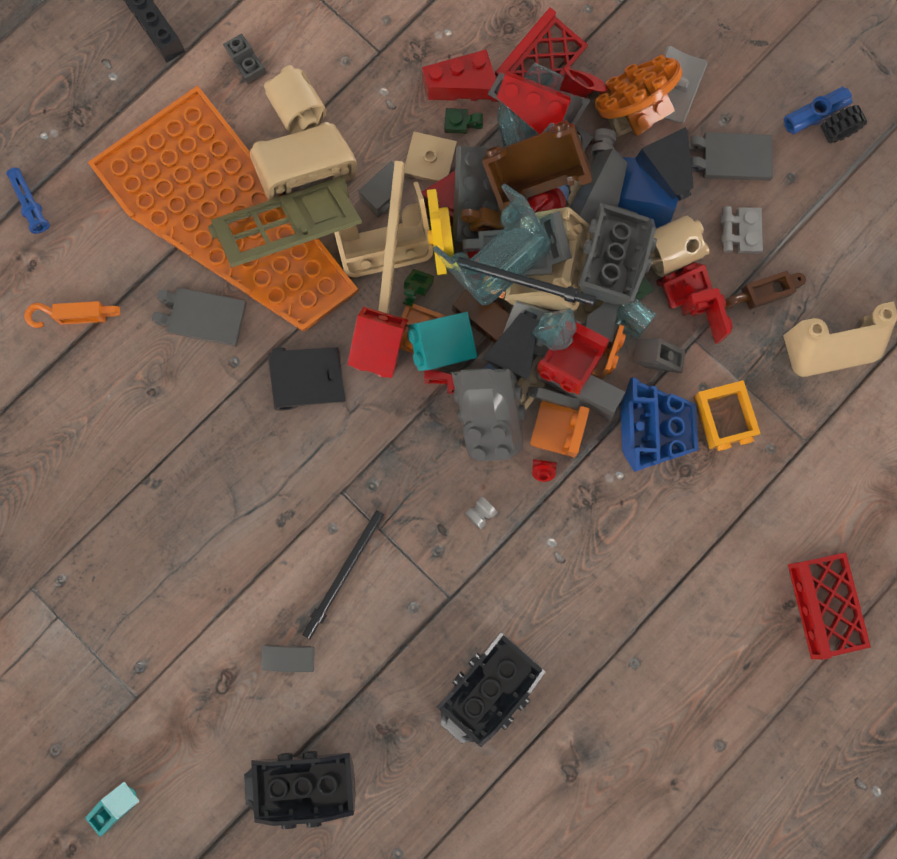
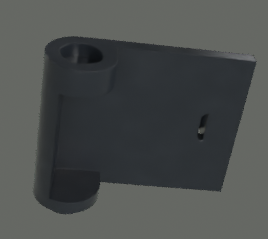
(303, 377)

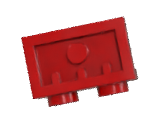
(684, 282)

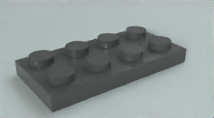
(471, 189)

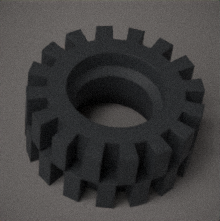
(843, 124)

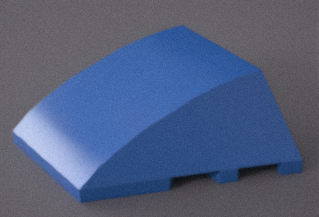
(644, 195)
(656, 426)

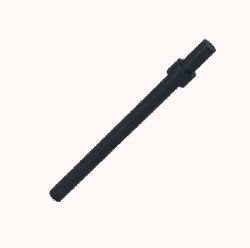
(569, 294)
(319, 614)

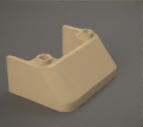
(365, 251)

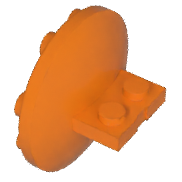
(641, 93)

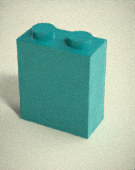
(442, 341)

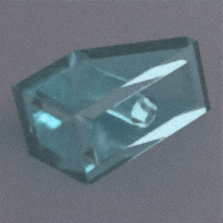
(556, 329)

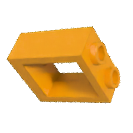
(736, 388)

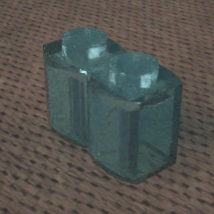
(635, 317)

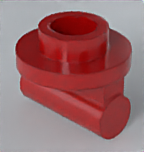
(543, 470)

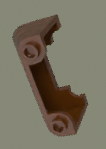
(538, 163)

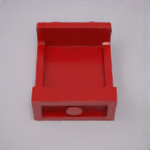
(376, 342)
(576, 363)

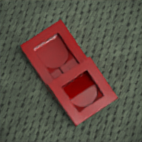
(438, 377)

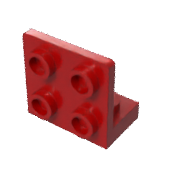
(714, 306)

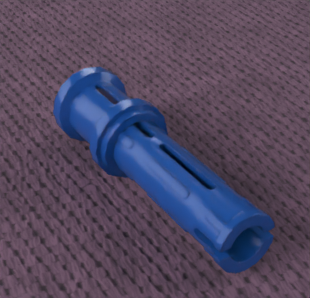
(30, 208)

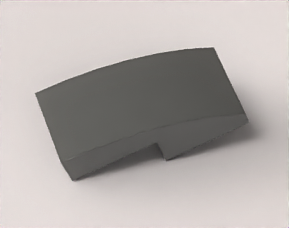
(244, 58)
(288, 658)

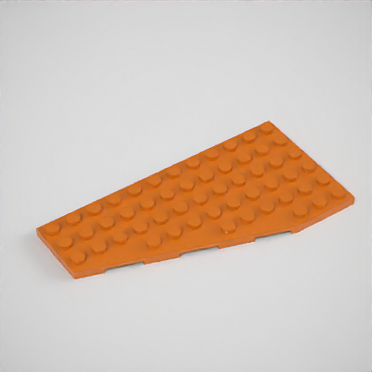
(195, 168)

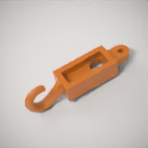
(72, 313)

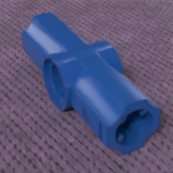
(825, 104)

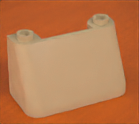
(302, 159)
(563, 274)
(818, 352)

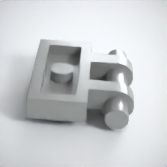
(749, 230)

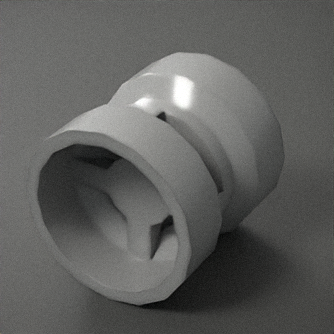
(604, 140)
(482, 512)

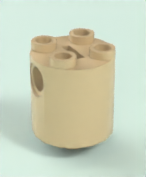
(295, 100)
(678, 245)

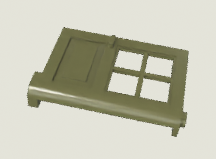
(310, 211)

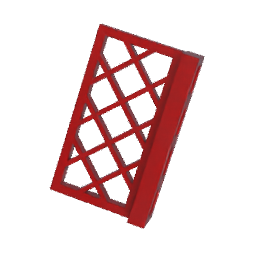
(535, 36)
(812, 614)

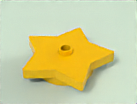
(441, 230)

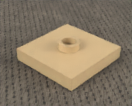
(429, 157)

